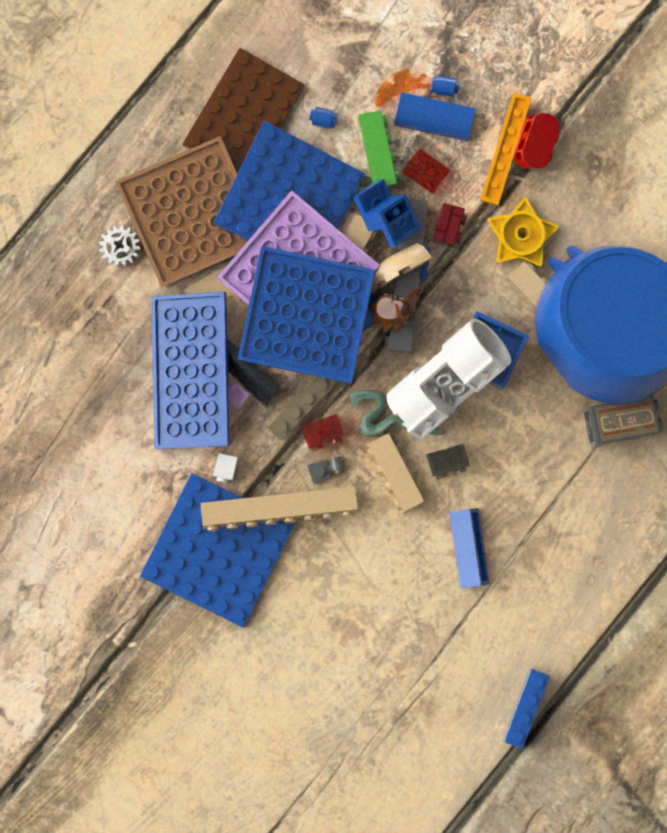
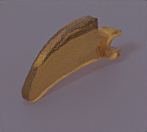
(397, 83)

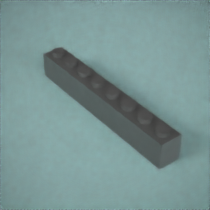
(402, 340)

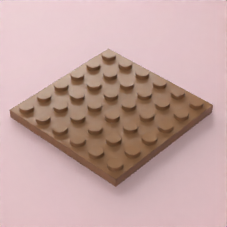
(176, 210)

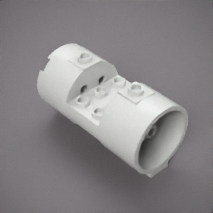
(461, 368)

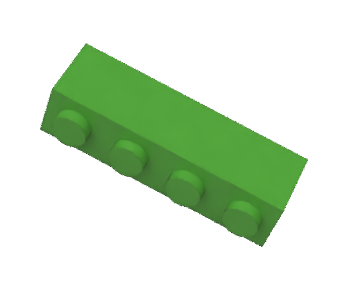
(377, 148)

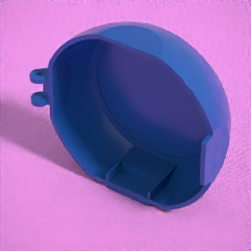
(606, 322)

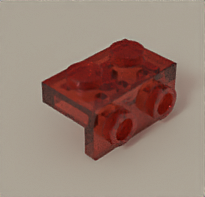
(426, 171)

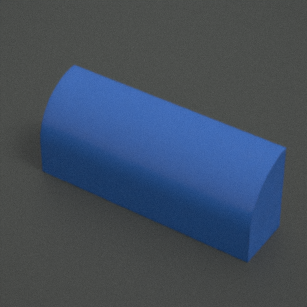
(434, 116)

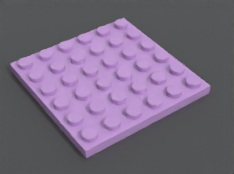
(294, 229)

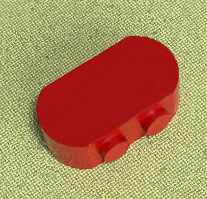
(537, 141)

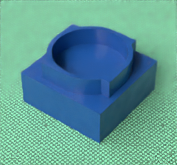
(512, 339)

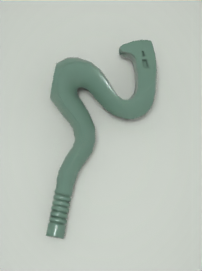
(367, 426)

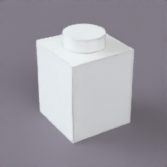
(225, 468)

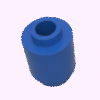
(445, 86)
(323, 117)

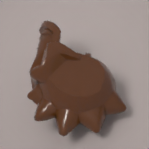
(395, 311)

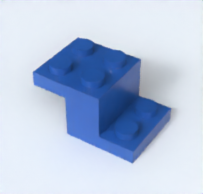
(387, 212)

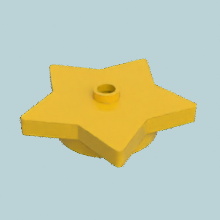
(522, 220)

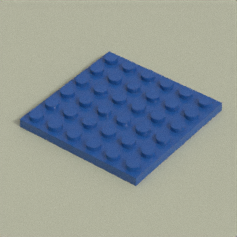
(282, 165)
(306, 314)
(216, 568)

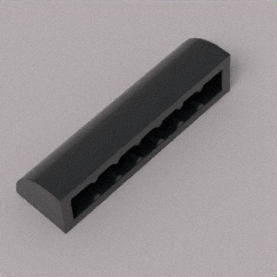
(251, 376)

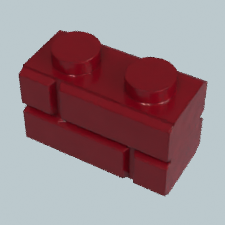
(449, 224)

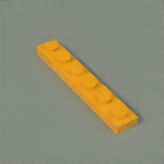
(505, 149)

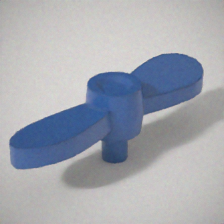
(424, 273)

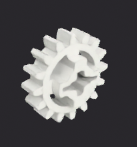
(124, 238)

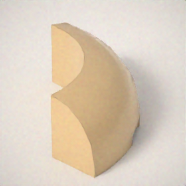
(401, 262)

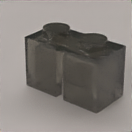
(447, 460)

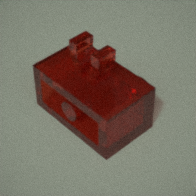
(323, 432)

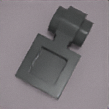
(321, 471)

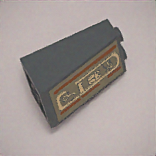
(620, 423)

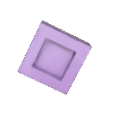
(237, 396)

